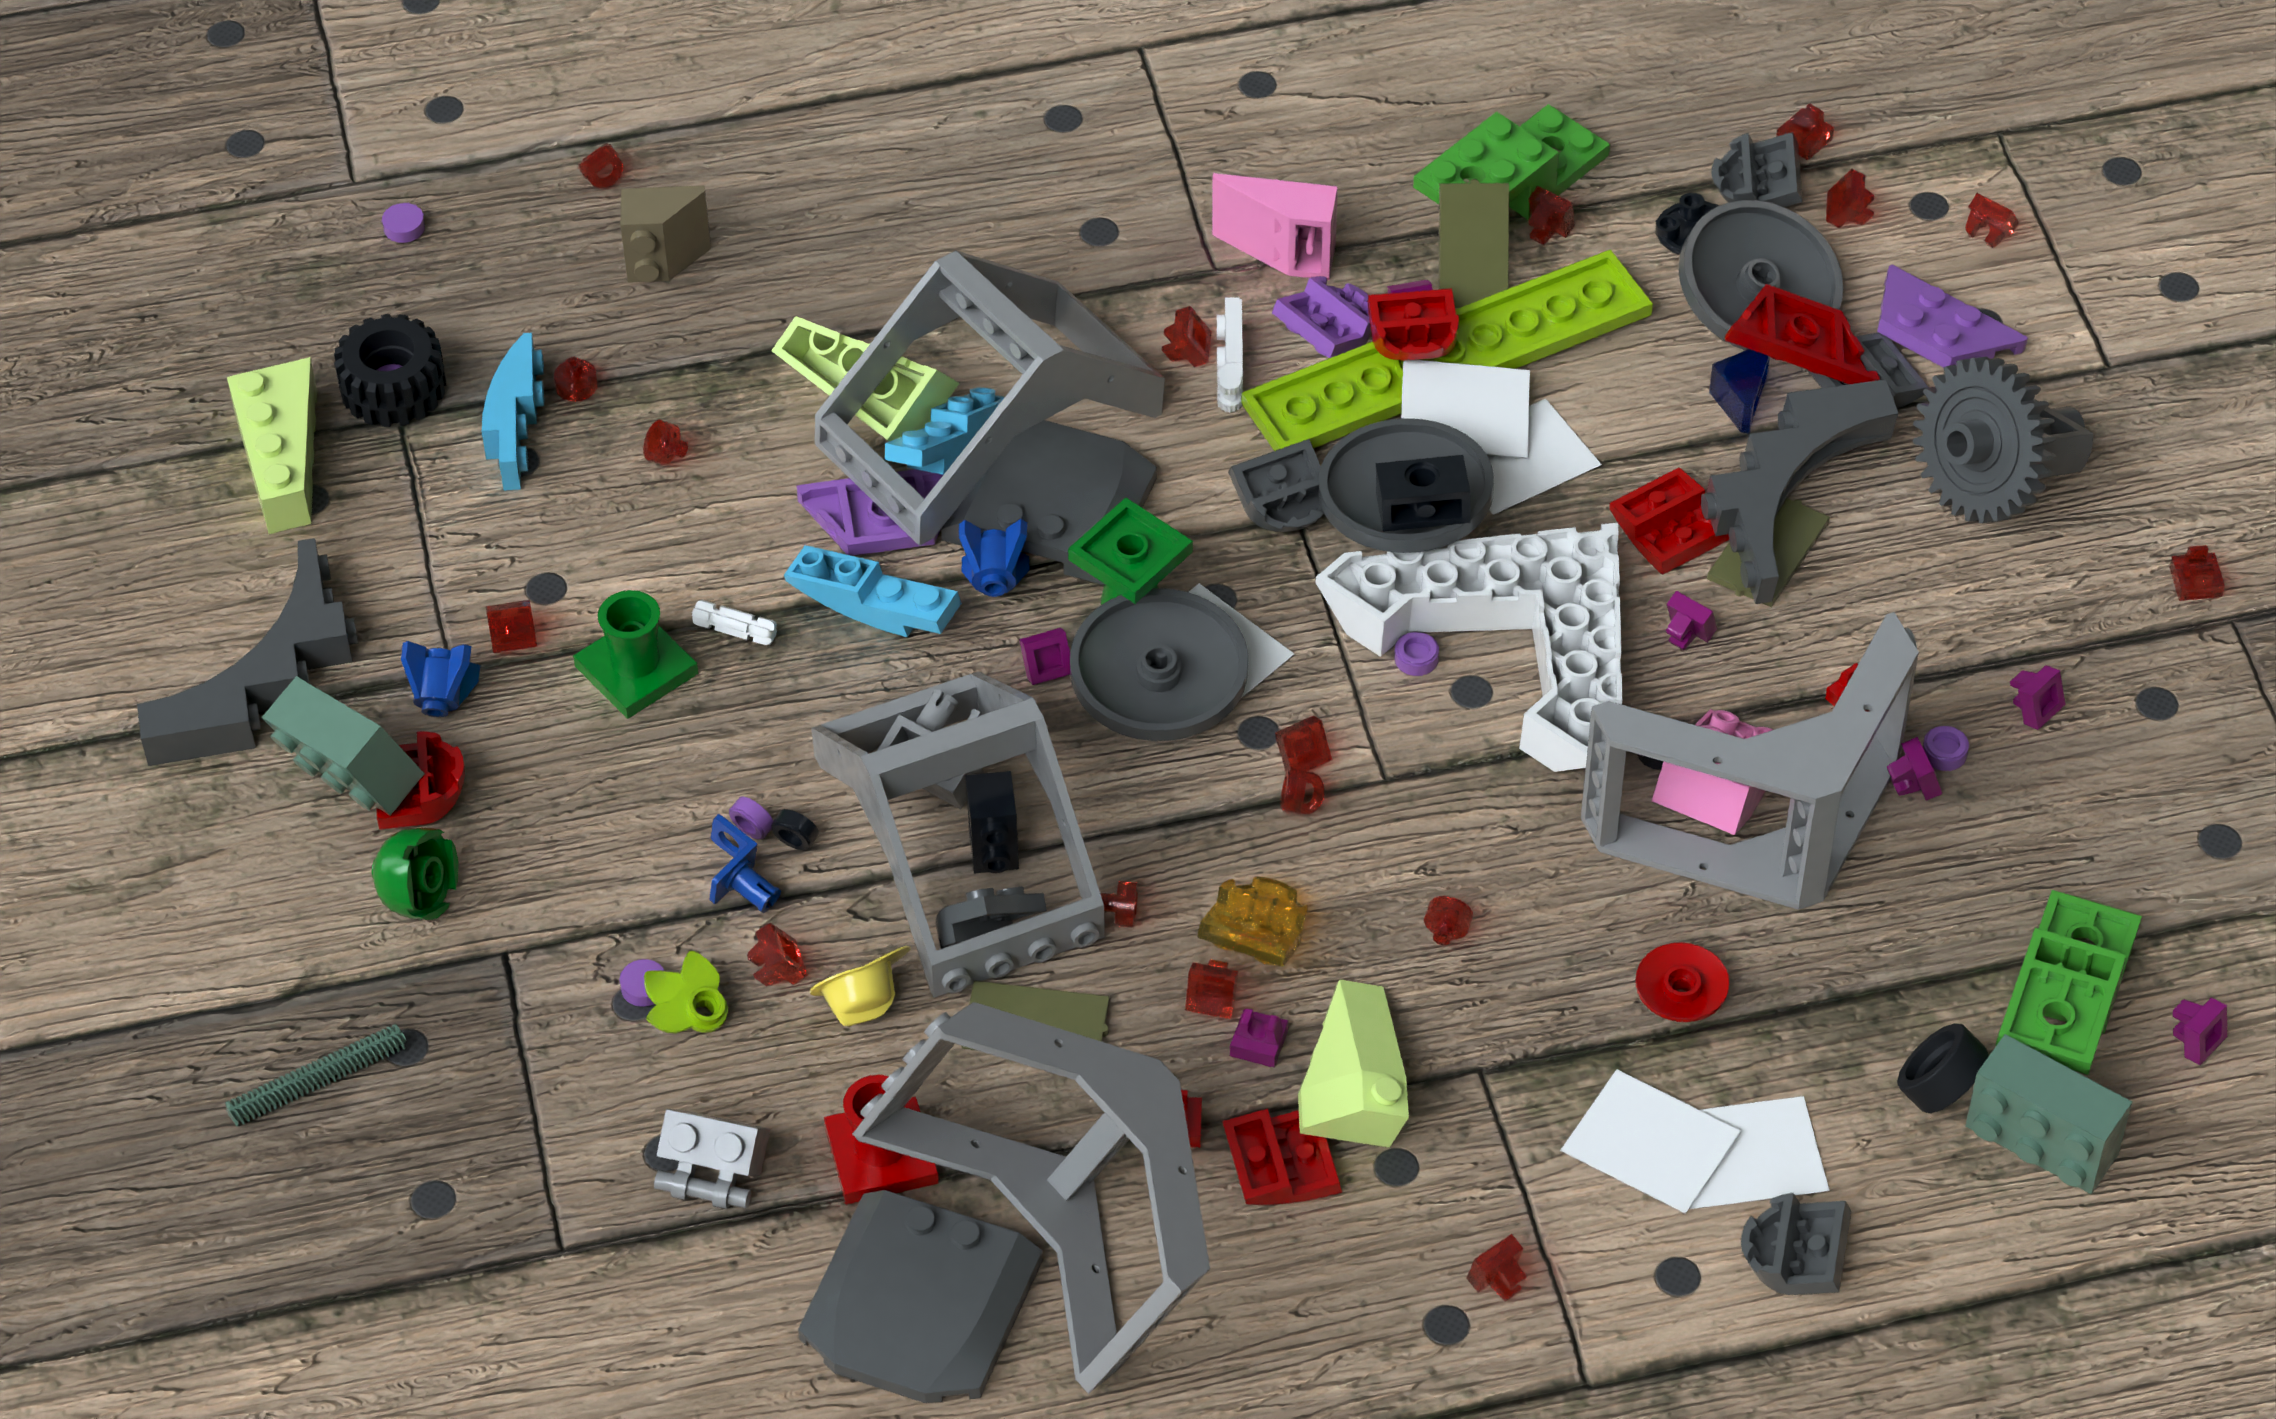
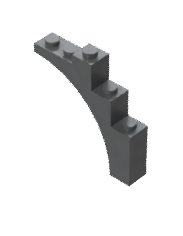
(1810, 432)
(226, 708)

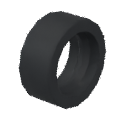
(1942, 1068)

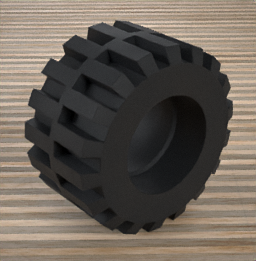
(396, 393)

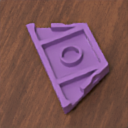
(1939, 324)
(855, 519)

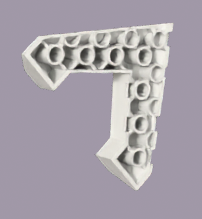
(1545, 582)

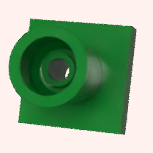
(1129, 551)
(636, 656)

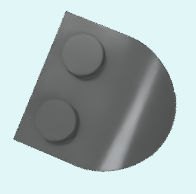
(1760, 170)
(1280, 488)
(985, 913)
(1798, 1245)

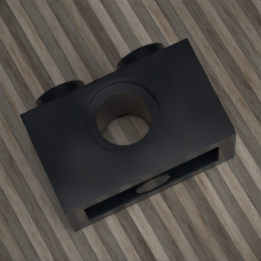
(1423, 493)
(992, 822)

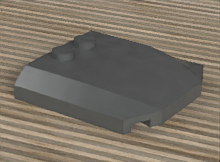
(1059, 485)
(919, 1298)

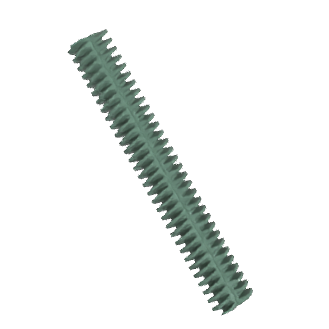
(315, 1073)

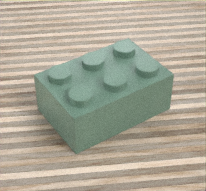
(342, 747)
(2048, 1114)

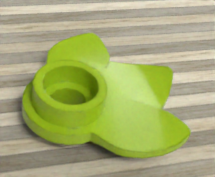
(682, 993)

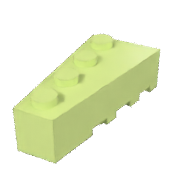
(896, 405)
(277, 431)

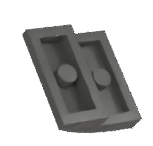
(1890, 364)

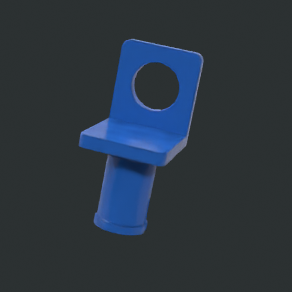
(738, 872)

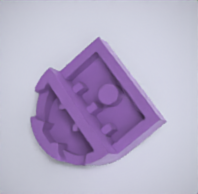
(1327, 316)

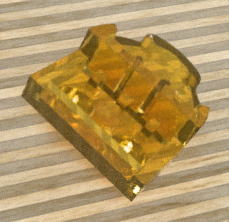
(1256, 920)

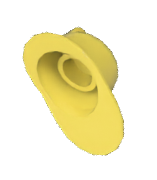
(862, 991)

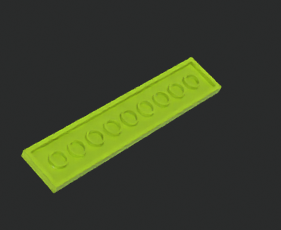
(1493, 332)

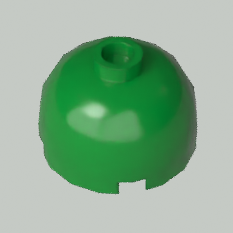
(416, 872)

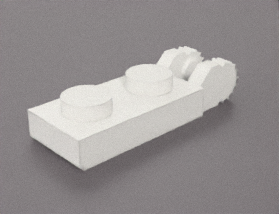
(1230, 357)

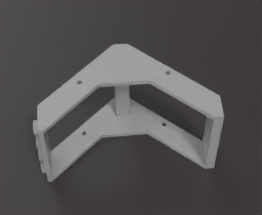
(1000, 308)
(1006, 728)
(1824, 764)
(1058, 1191)

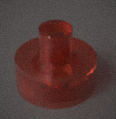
(575, 379)
(663, 443)
(1123, 903)
(1448, 919)

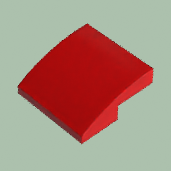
(1667, 521)
(1278, 1161)

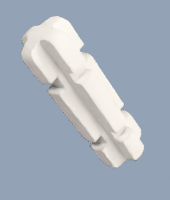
(734, 622)

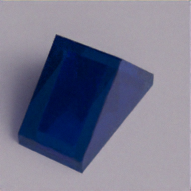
(1738, 386)

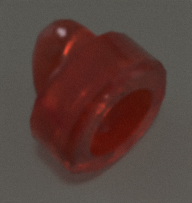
(597, 161)
(1294, 791)

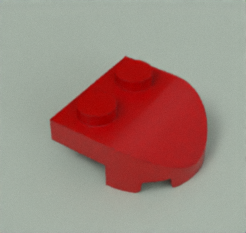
(1413, 324)
(437, 788)

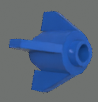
(994, 557)
(439, 676)

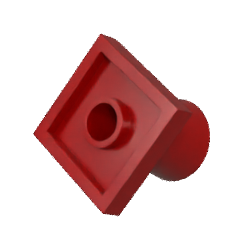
(864, 1166)

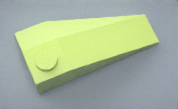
(1355, 1071)

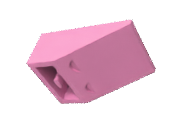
(1277, 222)
(1709, 797)

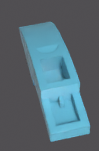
(511, 407)
(947, 434)
(867, 595)

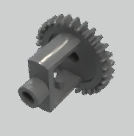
(1994, 440)

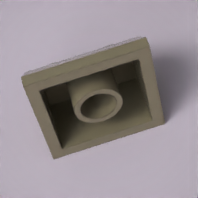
(663, 230)

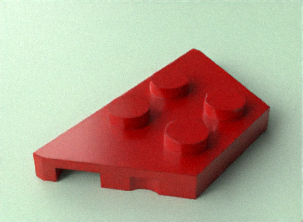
(1802, 335)

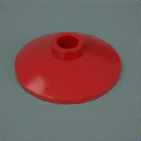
(1685, 968)

